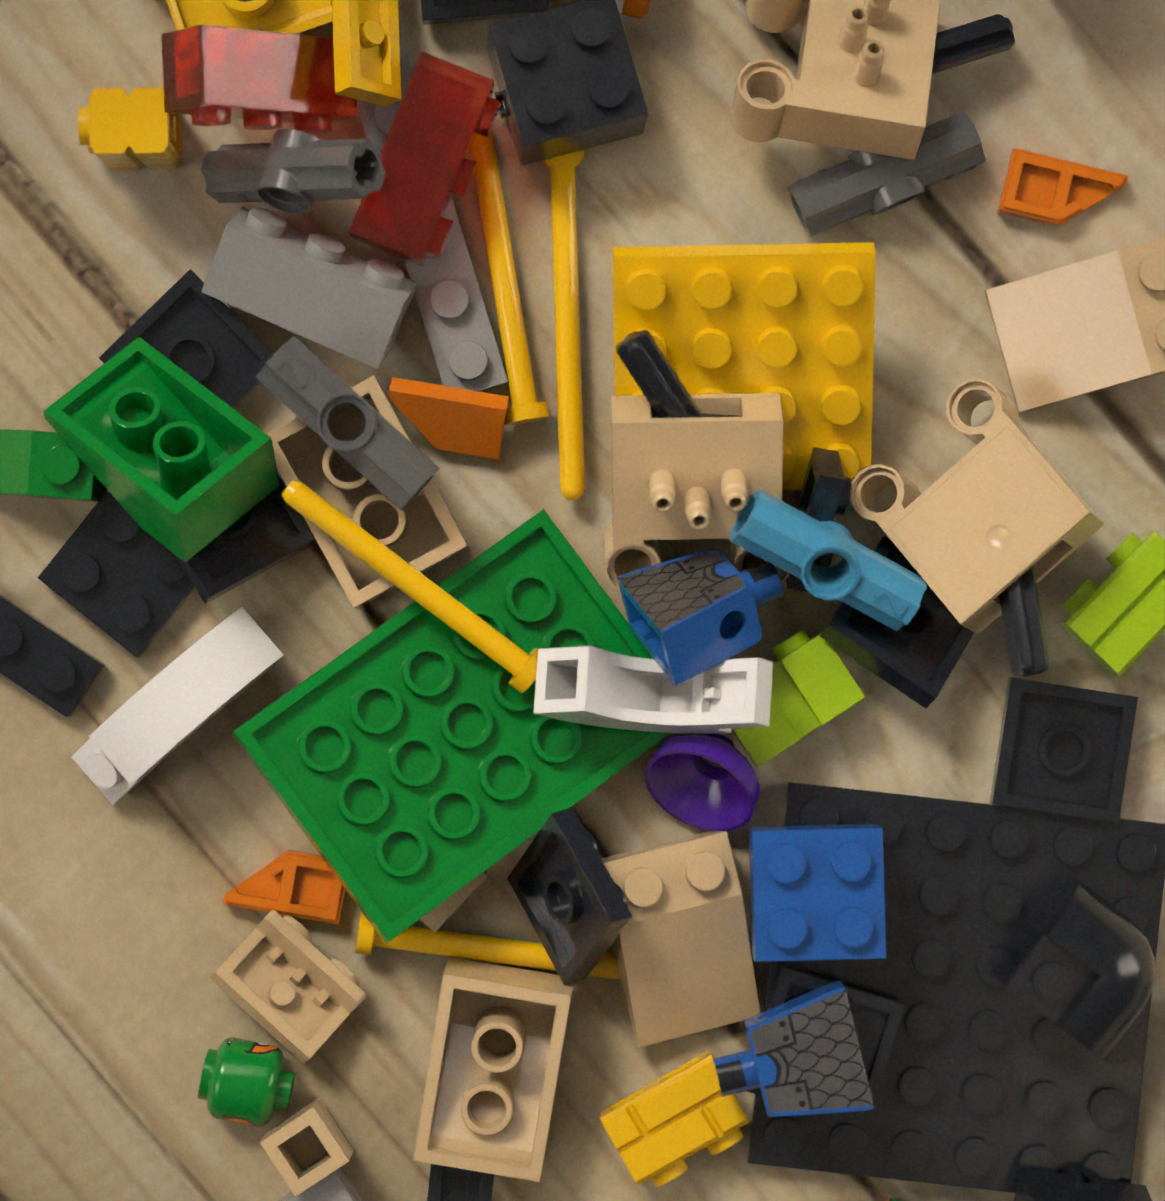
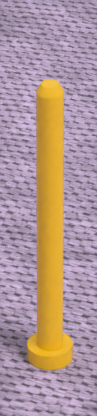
(505, 286)
(414, 584)
(472, 947)

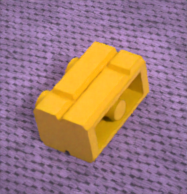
(131, 129)
(673, 1121)

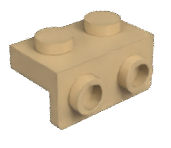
(289, 985)

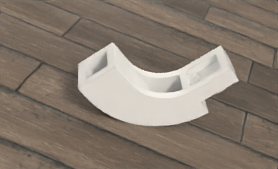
(637, 695)
(176, 704)

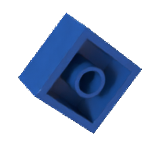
(817, 892)

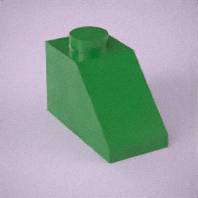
(44, 467)

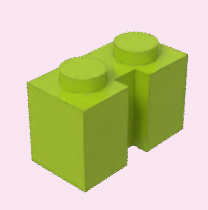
(806, 692)

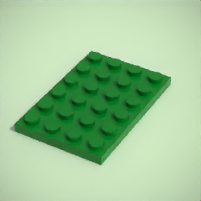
(419, 754)

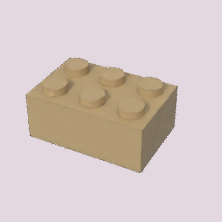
(419, 534)

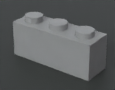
(309, 285)

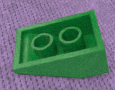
(166, 447)

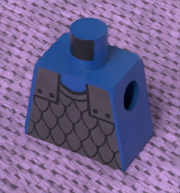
(697, 610)
(801, 1057)

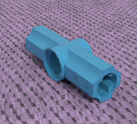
(796, 540)

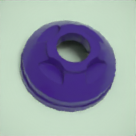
(699, 792)

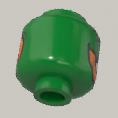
(245, 1082)

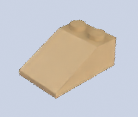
(1083, 325)
(688, 939)
(493, 1069)

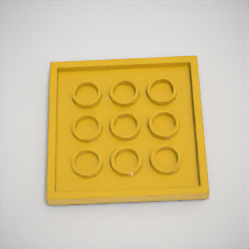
(763, 323)

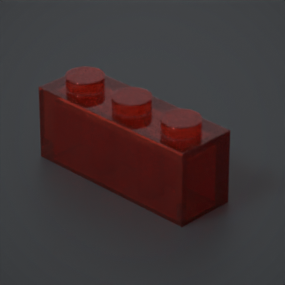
(252, 77)
(426, 160)

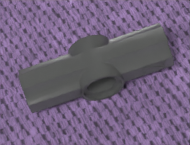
(293, 171)
(883, 181)
(317, 392)

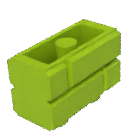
(1124, 608)

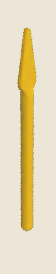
(567, 323)

